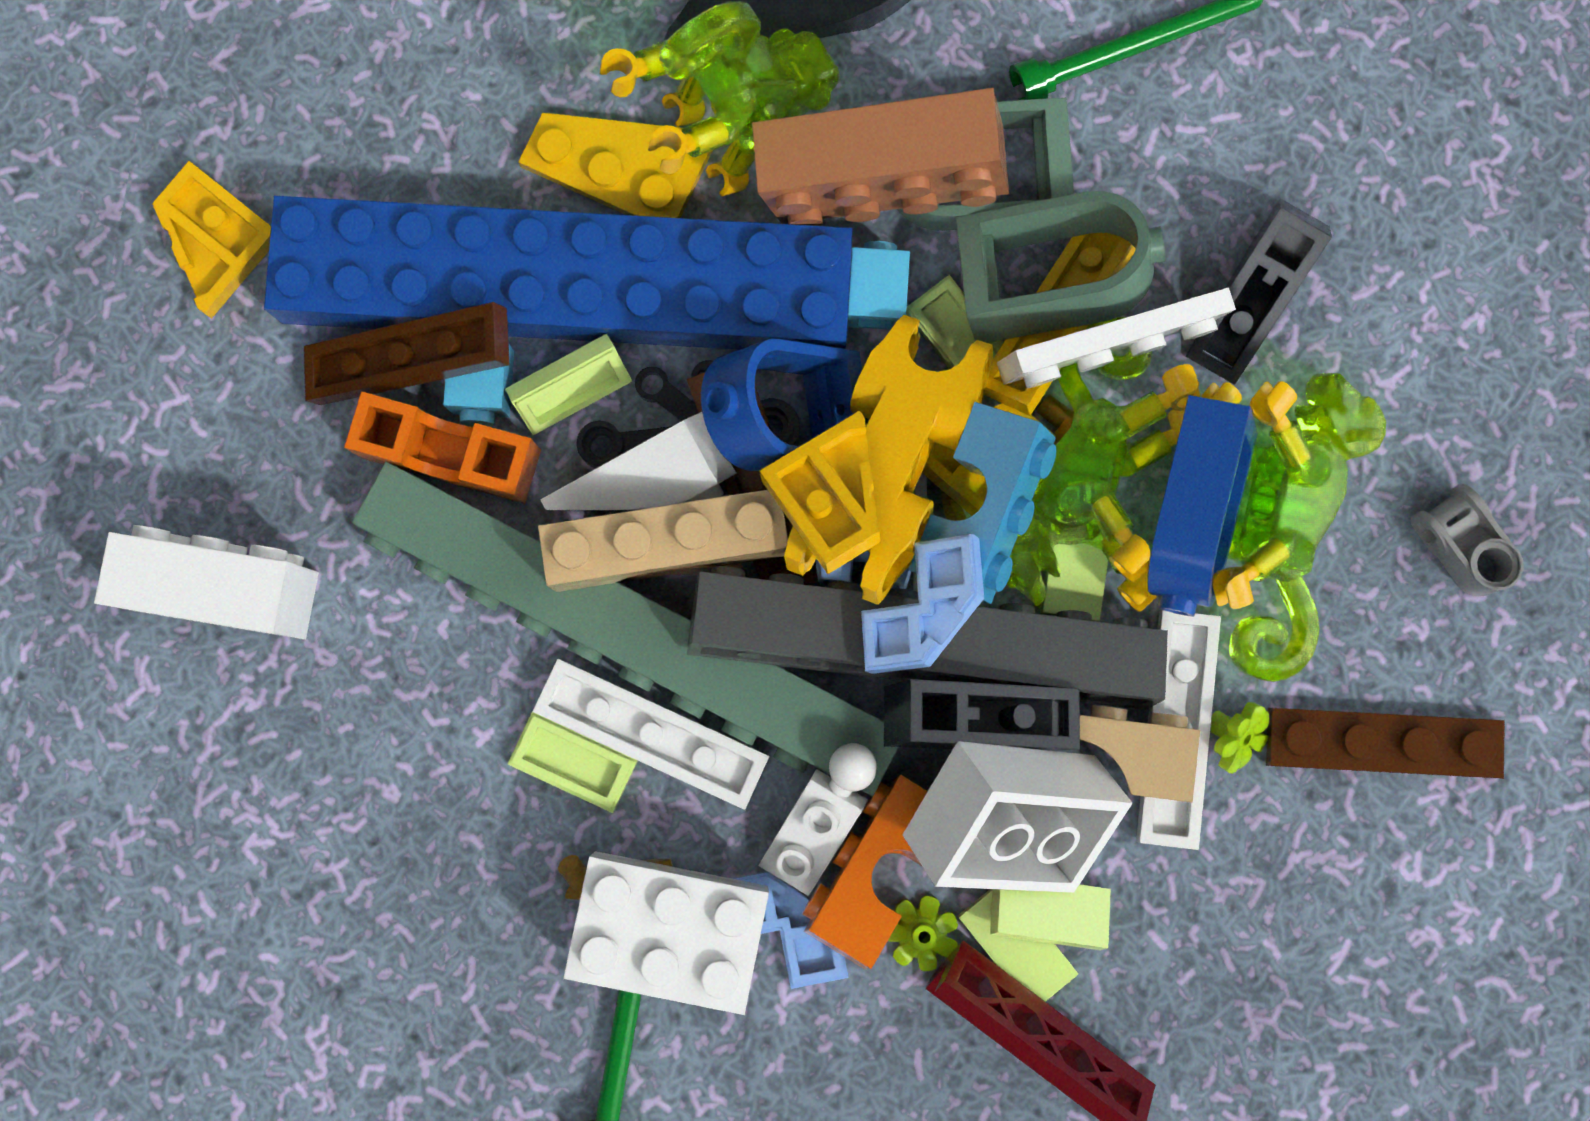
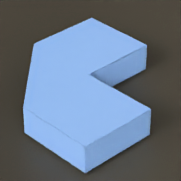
(947, 596)
(805, 957)

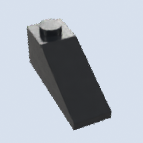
(1262, 288)
(946, 712)

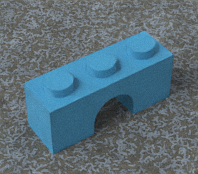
(1012, 458)

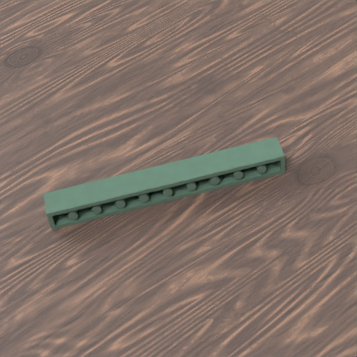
(613, 623)

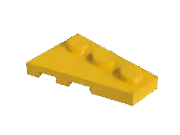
(611, 164)

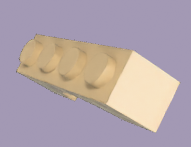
(662, 538)
(1154, 757)

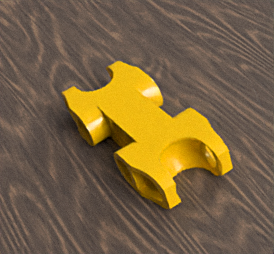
(907, 417)

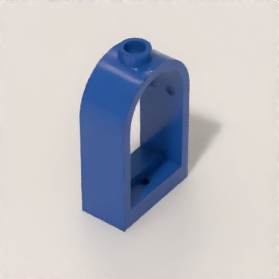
(732, 406)
(1201, 503)

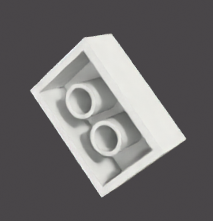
(207, 581)
(1015, 818)
(667, 932)

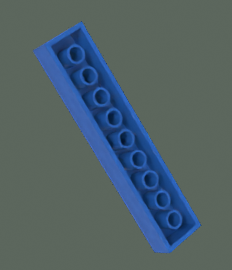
(559, 272)

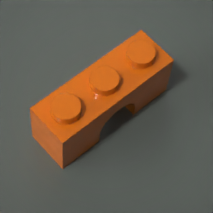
(443, 450)
(849, 913)

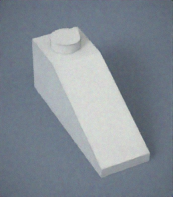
(656, 473)

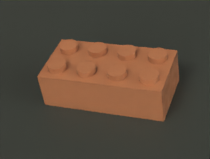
(882, 158)

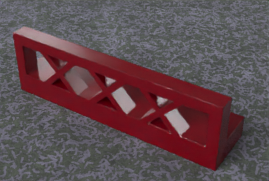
(1041, 1037)

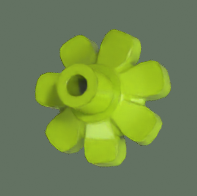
(1239, 735)
(916, 921)

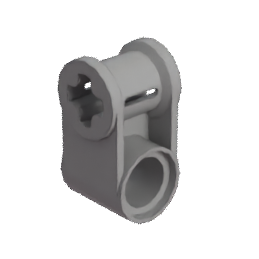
(1466, 538)

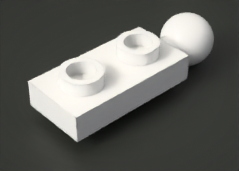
(821, 818)

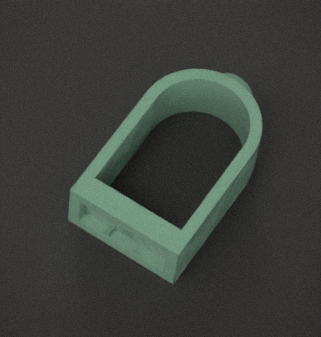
(1051, 158)
(1047, 221)

